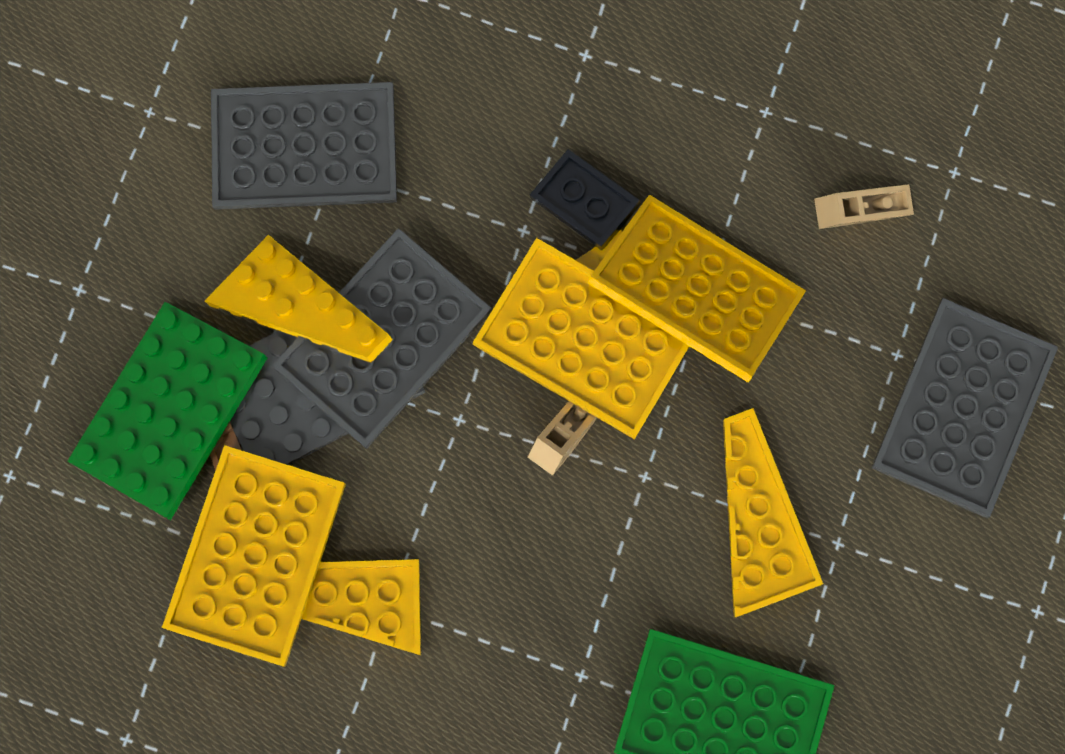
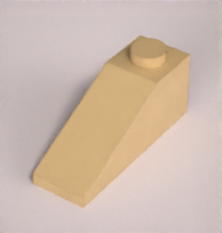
(863, 206)
(561, 437)

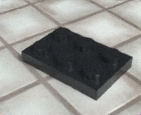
(585, 199)

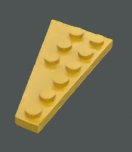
(293, 299)
(764, 534)
(369, 601)

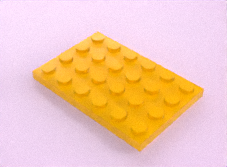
(697, 287)
(580, 340)
(254, 556)

